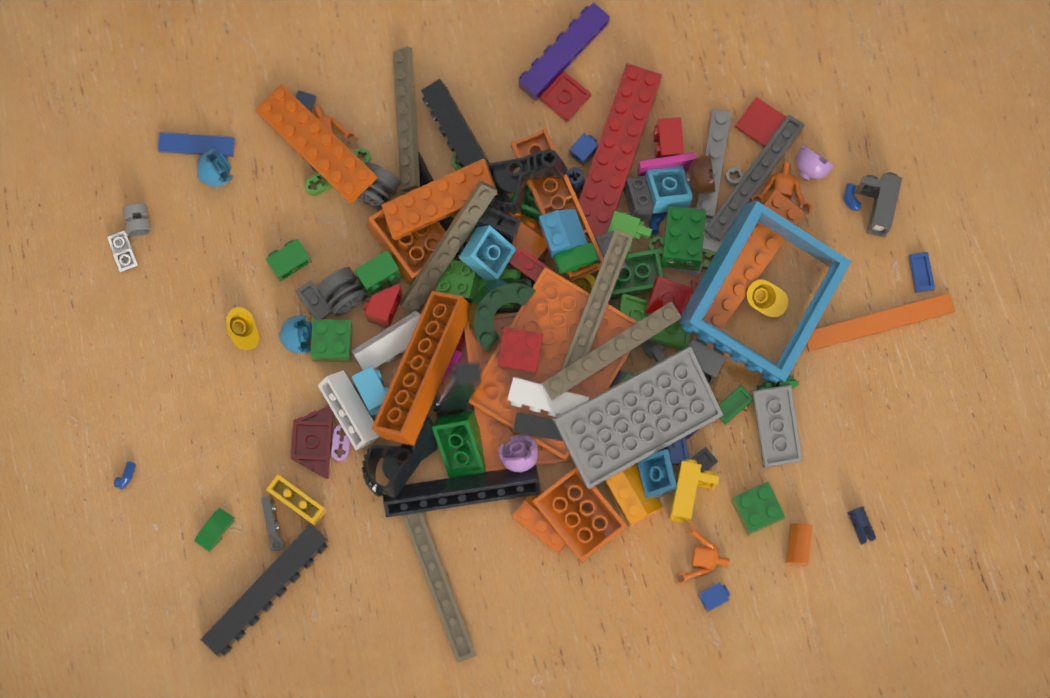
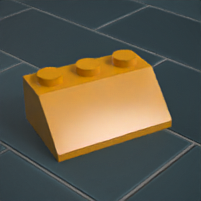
(629, 495)

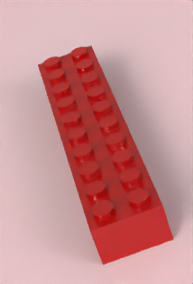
(618, 146)

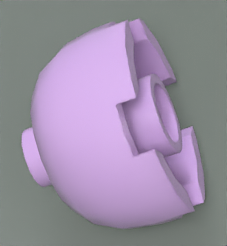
(812, 164)
(519, 453)

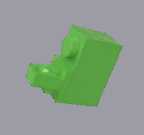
(629, 225)

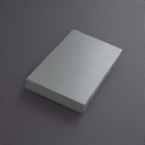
(777, 425)

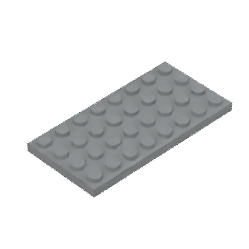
(638, 417)

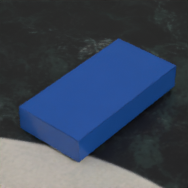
(921, 272)

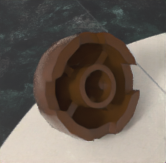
(701, 175)

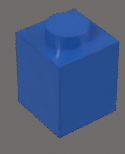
(583, 149)
(714, 597)

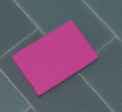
(666, 162)

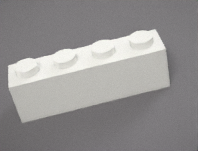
(387, 343)
(536, 397)
(349, 409)

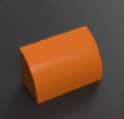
(799, 544)

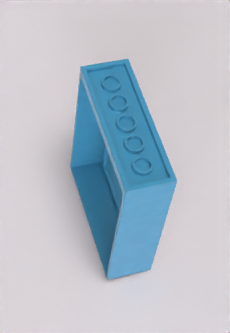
(718, 270)

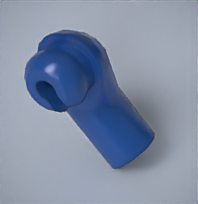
(849, 198)
(655, 220)
(127, 476)

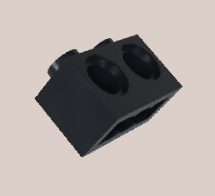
(503, 223)

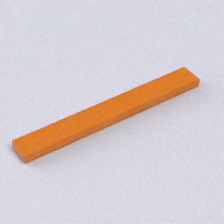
(880, 322)

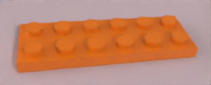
(434, 200)

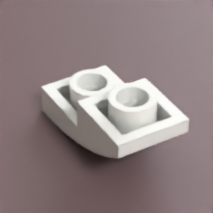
(122, 251)

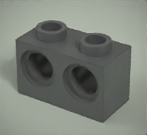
(638, 198)

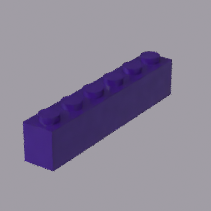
(563, 51)

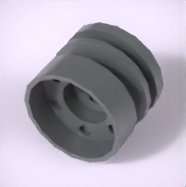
(377, 192)
(342, 291)

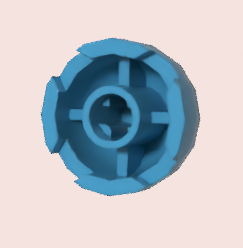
(213, 169)
(296, 334)

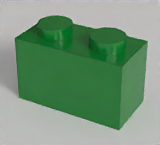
(288, 259)

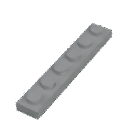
(716, 149)

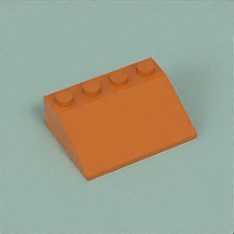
(409, 251)
(579, 515)

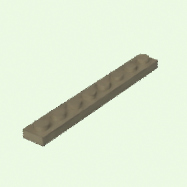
(406, 119)
(448, 246)
(599, 297)
(611, 350)
(439, 586)

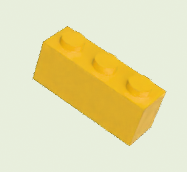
(296, 500)

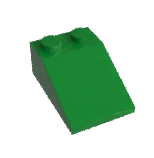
(460, 444)

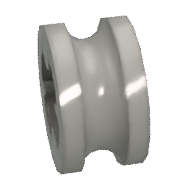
(731, 171)

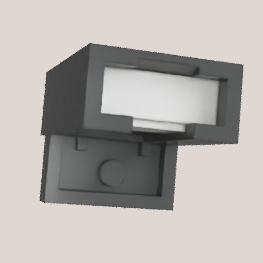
(885, 200)

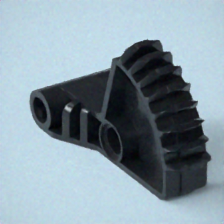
(533, 166)
(398, 461)

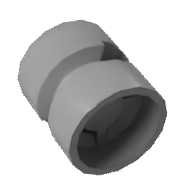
(137, 221)

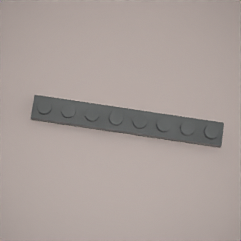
(754, 177)

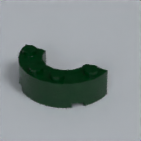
(487, 303)

